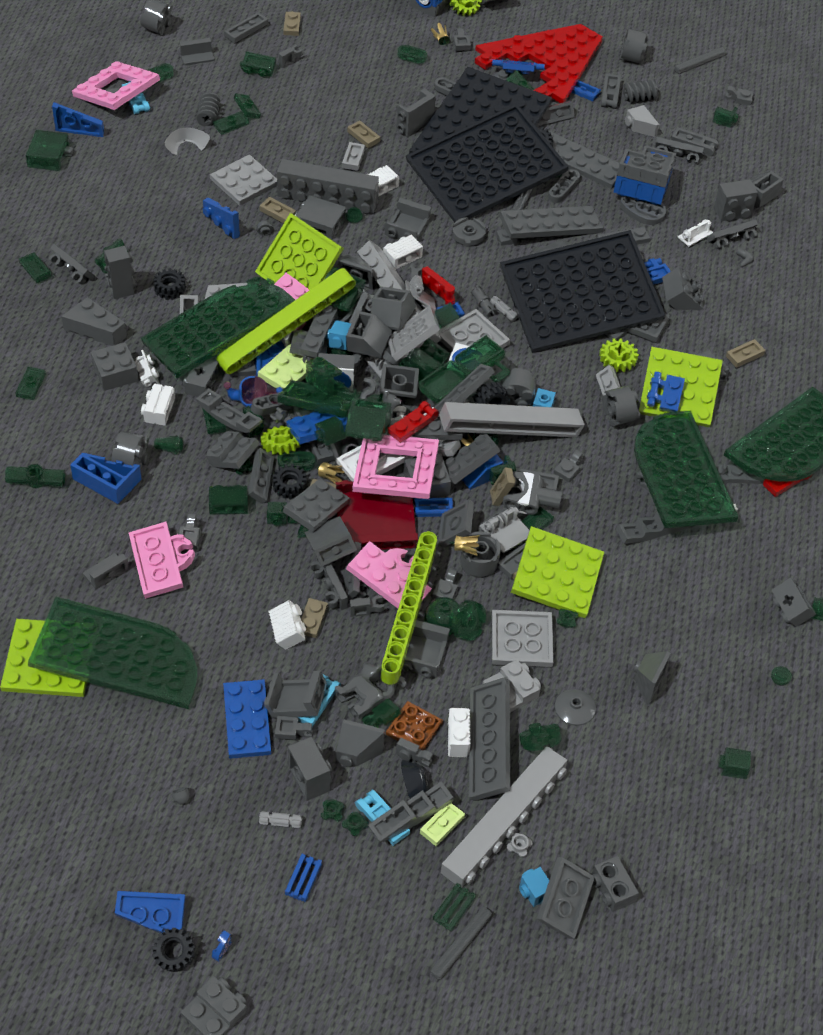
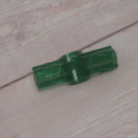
(35, 476)

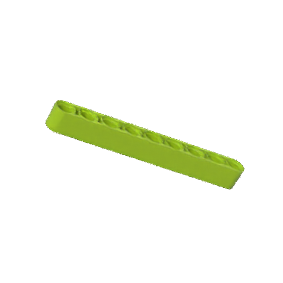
(286, 321)
(408, 608)

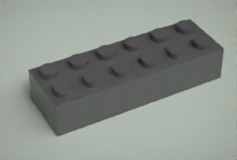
(338, 186)

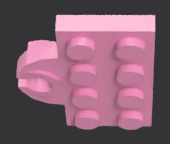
(160, 558)
(383, 571)

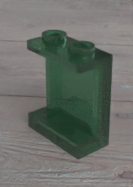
(46, 150)

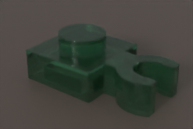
(382, 713)

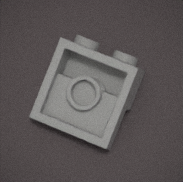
(522, 686)

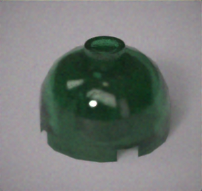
(439, 612)

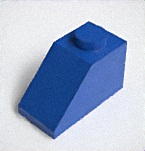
(482, 473)

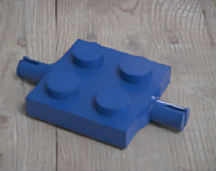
(511, 66)

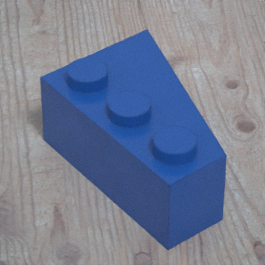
(105, 477)

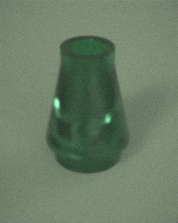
(170, 444)

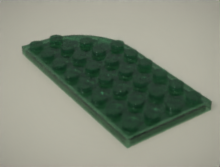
(214, 325)
(785, 444)
(681, 472)
(115, 653)

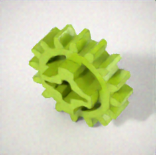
(466, 6)
(618, 355)
(279, 440)

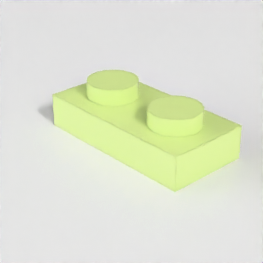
(442, 824)

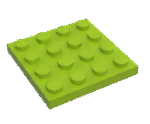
(300, 253)
(699, 386)
(557, 572)
(25, 679)

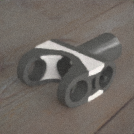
(531, 494)

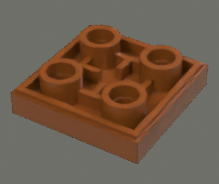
(414, 725)

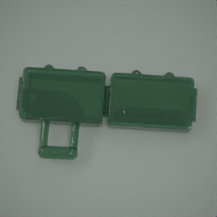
(452, 373)

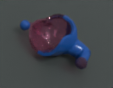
(249, 389)

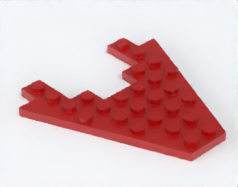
(562, 50)

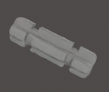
(504, 309)
(280, 819)

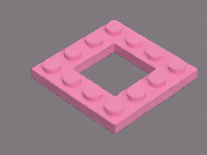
(92, 91)
(417, 487)

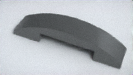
(226, 414)

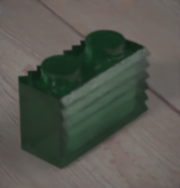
(228, 499)

